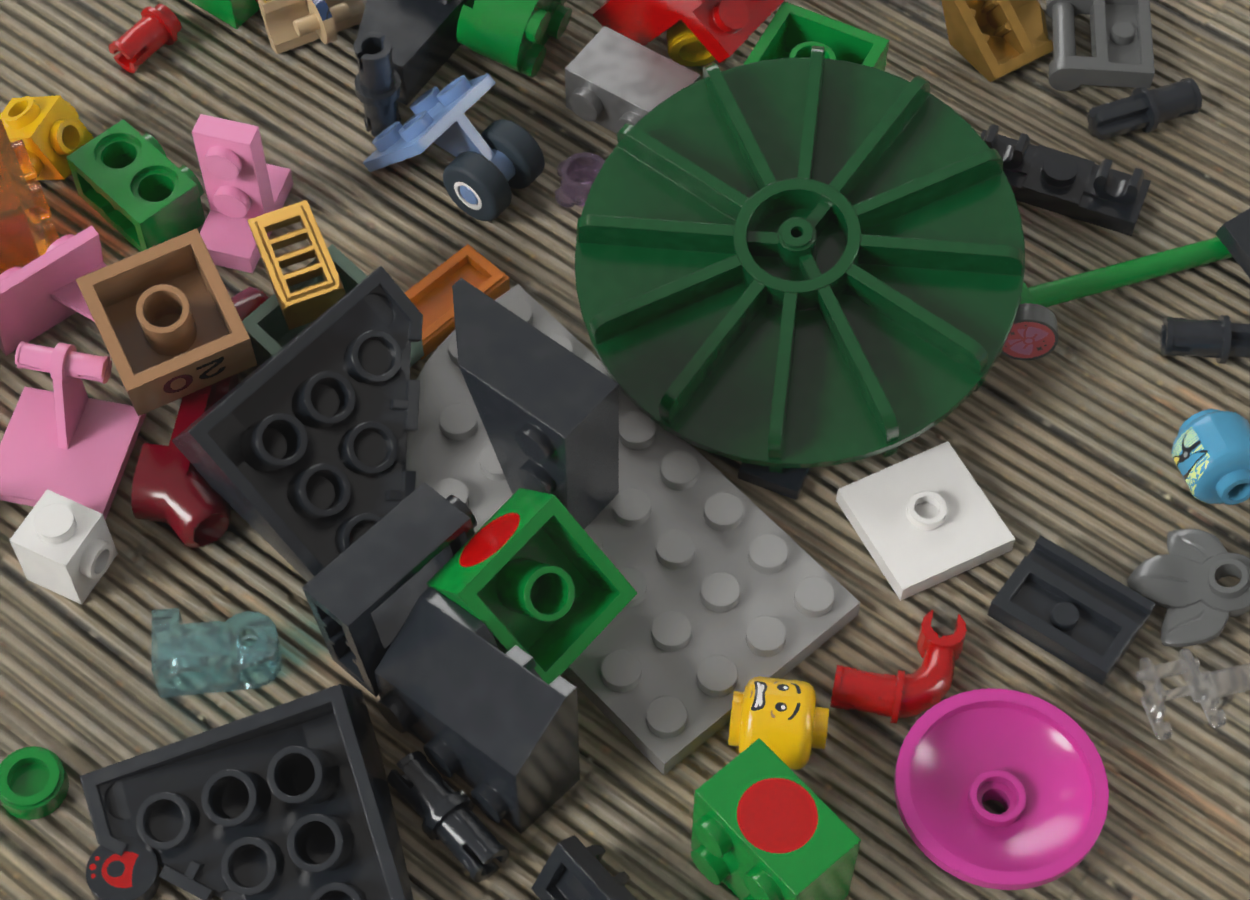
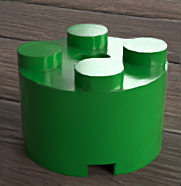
(513, 30)

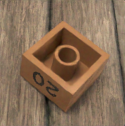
(167, 321)

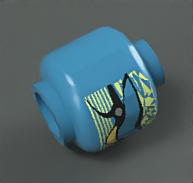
(1215, 456)

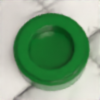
(32, 783)

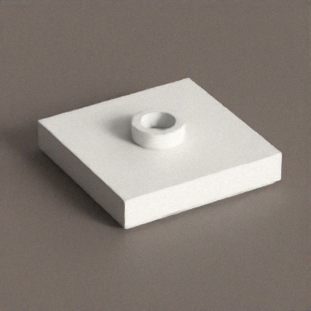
(924, 520)

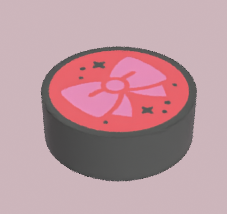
(1032, 333)

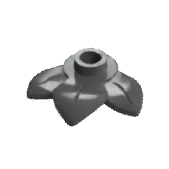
(1189, 587)

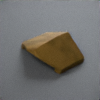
(997, 33)

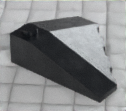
(319, 429)
(263, 806)

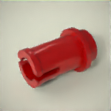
(146, 37)

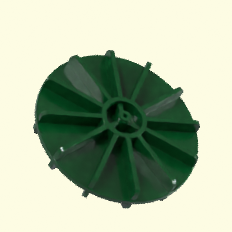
(800, 261)

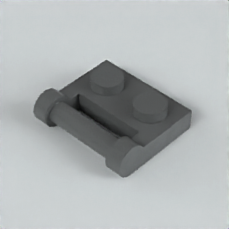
(1118, 44)

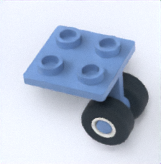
(484, 162)

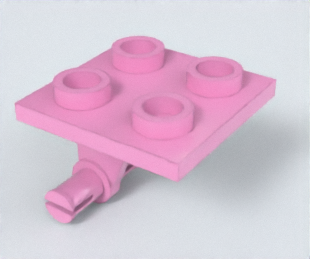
(47, 289)
(63, 436)

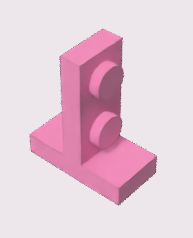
(237, 188)

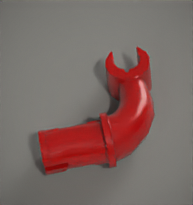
(903, 694)

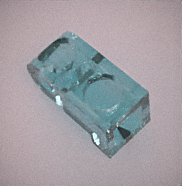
(213, 654)

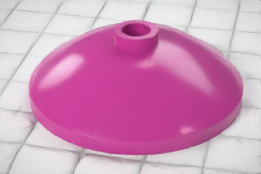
(1010, 752)

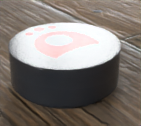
(124, 876)

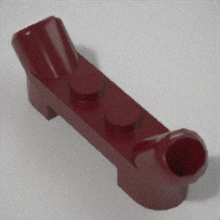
(167, 483)

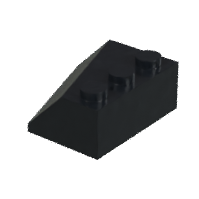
(540, 405)
(481, 711)

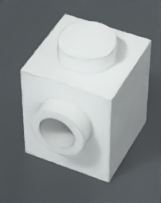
(64, 546)

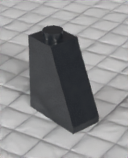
(420, 37)

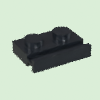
(1071, 609)

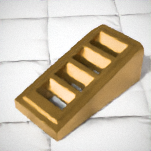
(311, 301)

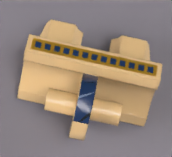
(303, 21)

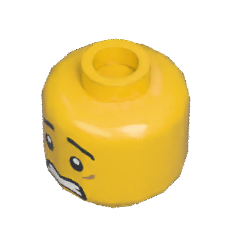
(780, 715)

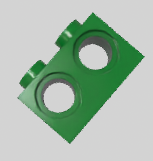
(137, 186)

